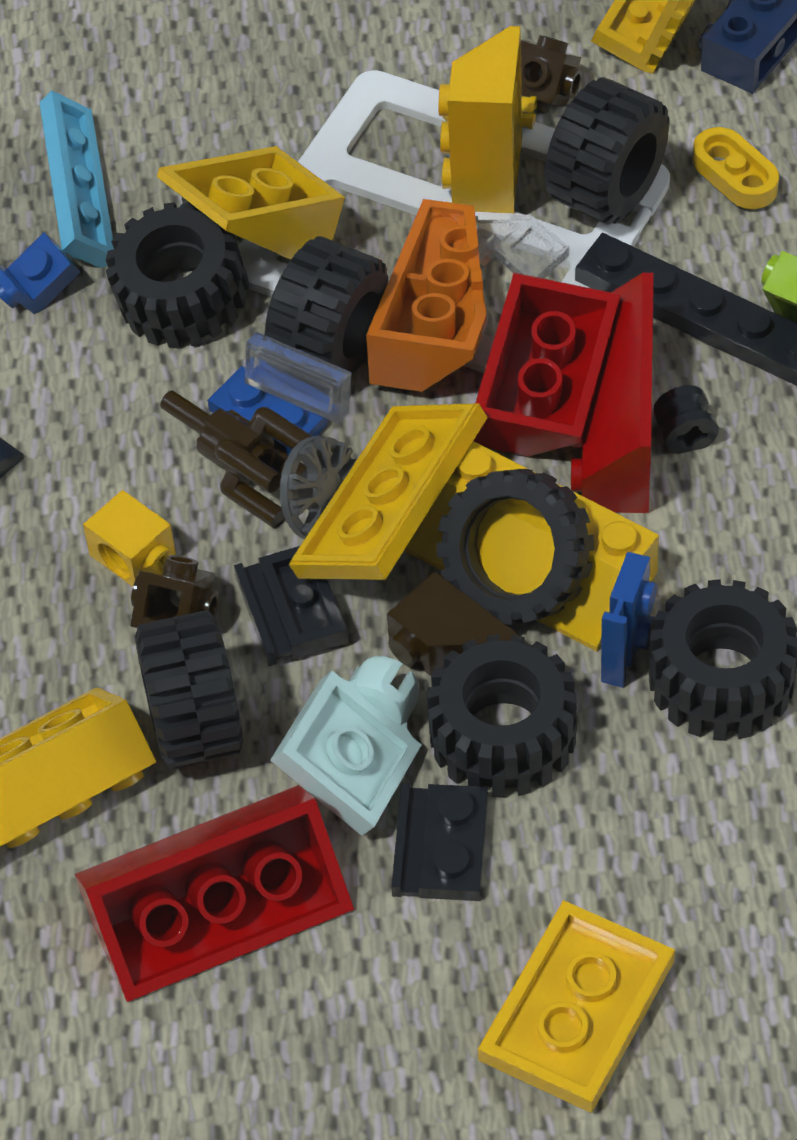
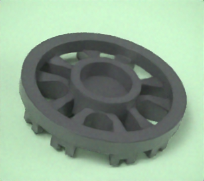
(316, 483)

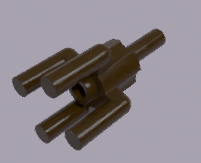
(242, 450)

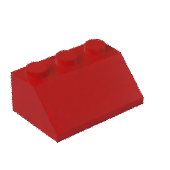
(544, 365)

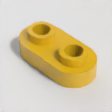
(743, 175)

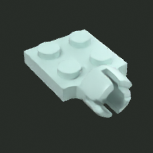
(353, 741)

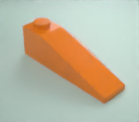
(432, 302)

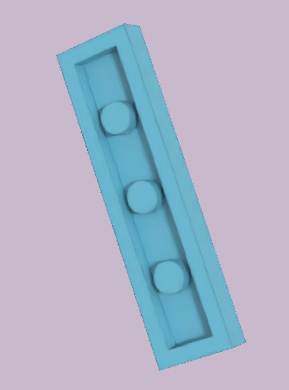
(76, 179)

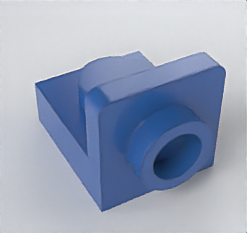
(37, 275)

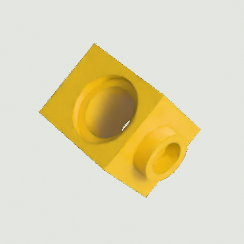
(128, 537)

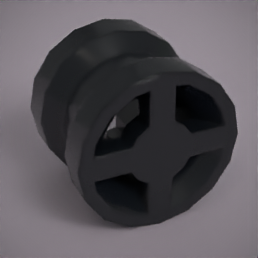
(685, 419)

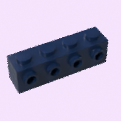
(748, 41)

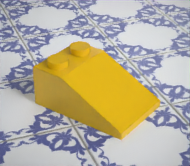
(259, 197)

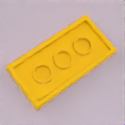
(388, 492)

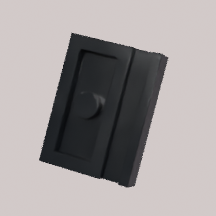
(289, 612)
(440, 842)

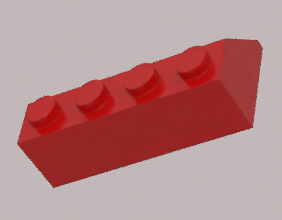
(619, 421)
(214, 892)

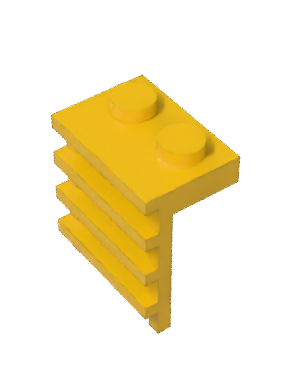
(641, 30)

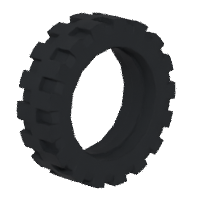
(568, 532)

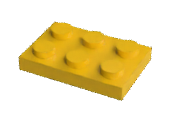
(576, 1006)

